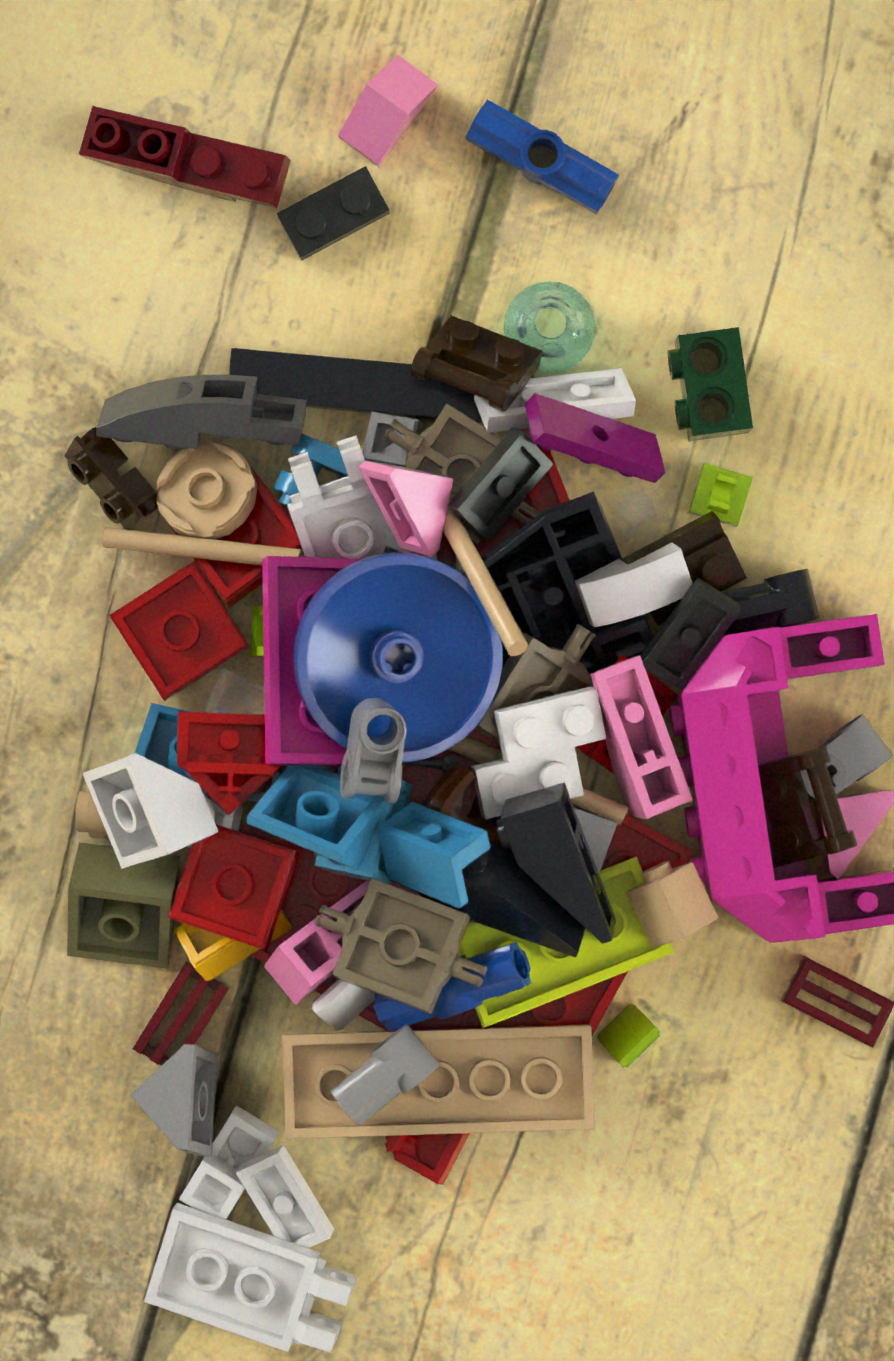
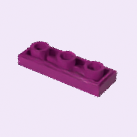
(594, 438)

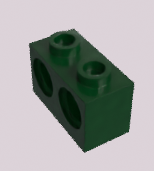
(725, 384)

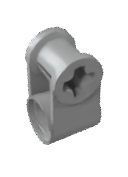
(853, 754)
(373, 763)

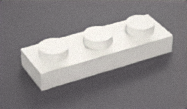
(595, 391)

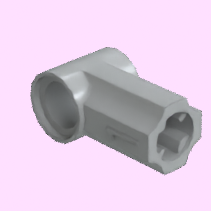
(394, 1067)

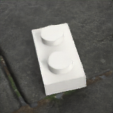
(549, 724)
(503, 780)
(285, 1198)

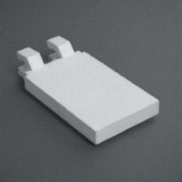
(340, 515)
(246, 1281)

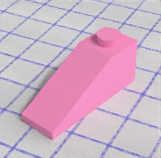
(639, 741)
(311, 954)

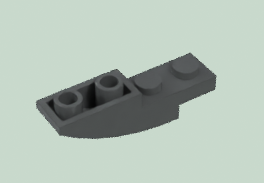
(182, 408)

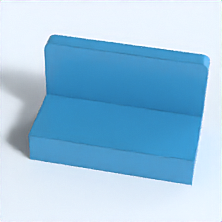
(430, 851)

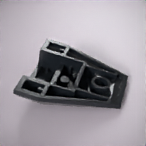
(538, 578)

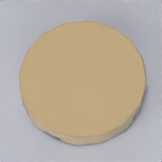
(206, 491)

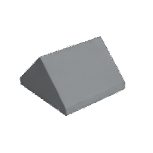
(183, 1098)

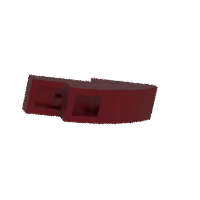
(184, 158)

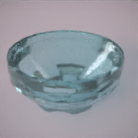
(569, 347)

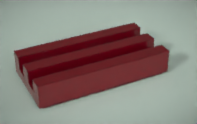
(799, 982)
(158, 1055)

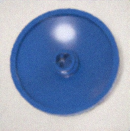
(402, 635)

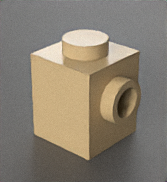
(671, 903)

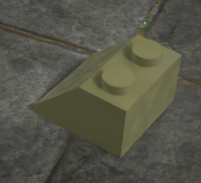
(121, 911)

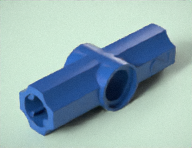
(513, 138)
(506, 972)

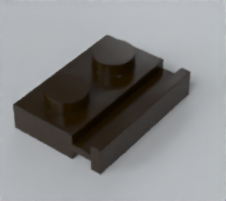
(705, 553)

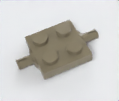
(453, 449)
(540, 674)
(401, 946)

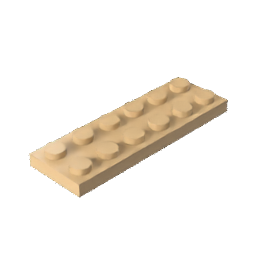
(483, 1083)

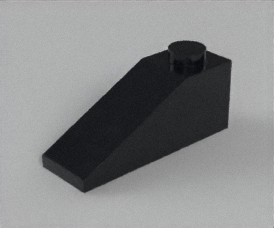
(555, 854)
(514, 903)

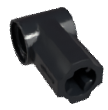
(778, 602)

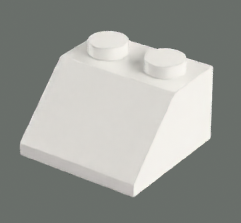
(148, 808)

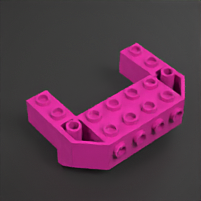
(731, 726)

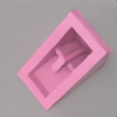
(386, 109)
(411, 503)
(862, 815)

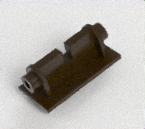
(121, 498)

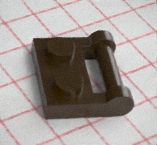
(477, 362)
(789, 814)

